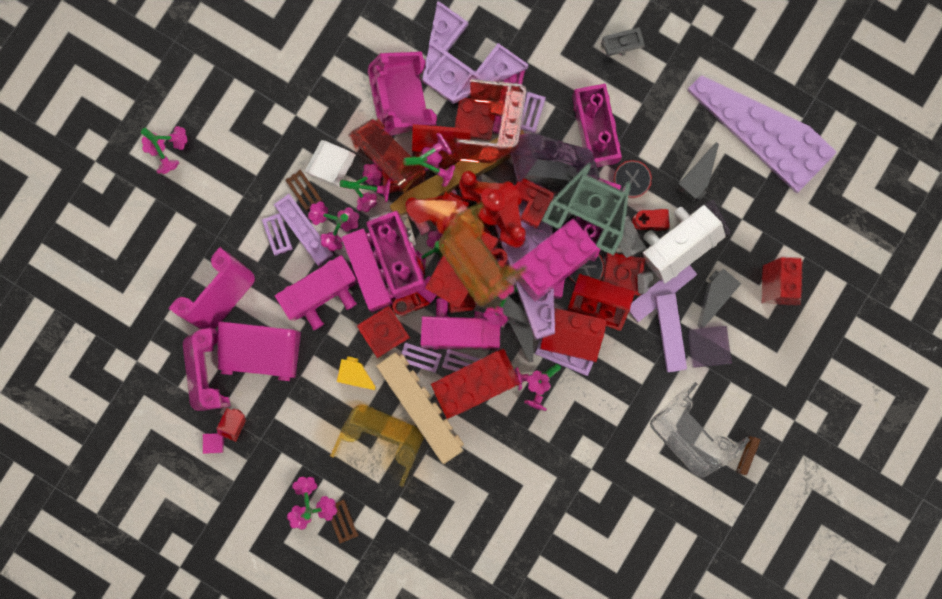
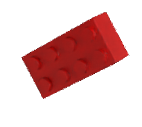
(446, 282)
(475, 383)

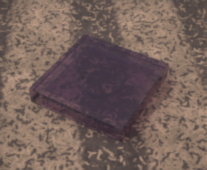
(709, 346)

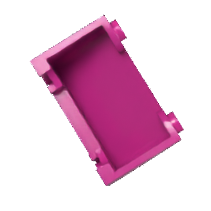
(399, 91)
(219, 296)
(194, 350)
(257, 350)

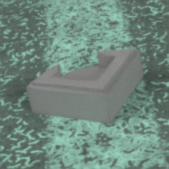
(643, 281)

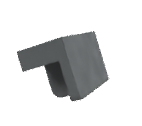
(622, 42)

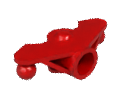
(499, 206)
(437, 209)

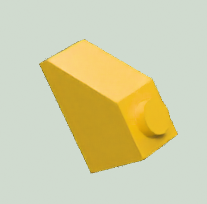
(355, 374)

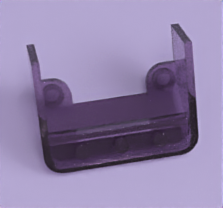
(539, 147)

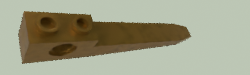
(434, 188)

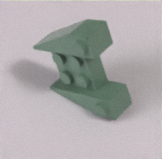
(595, 203)

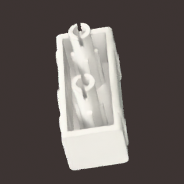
(683, 243)

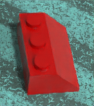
(425, 136)
(601, 301)
(575, 335)

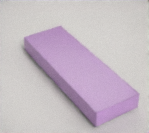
(575, 364)

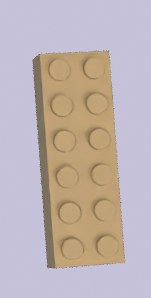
(420, 408)

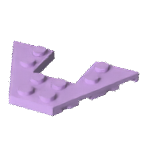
(451, 76)

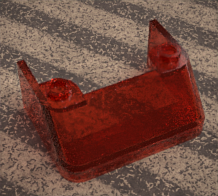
(505, 101)
(387, 154)

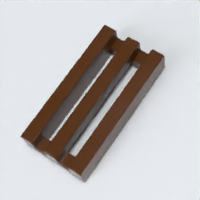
(295, 177)
(747, 456)
(348, 536)

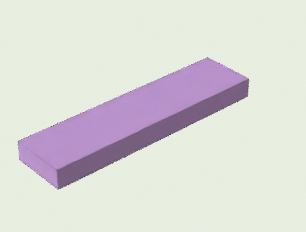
(303, 229)
(647, 303)
(671, 332)

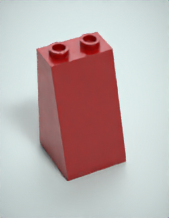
(782, 281)

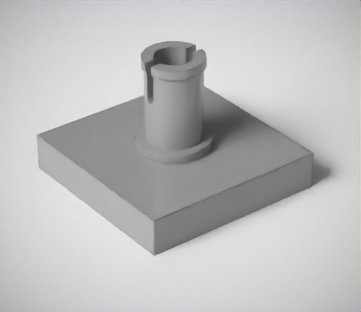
(631, 241)

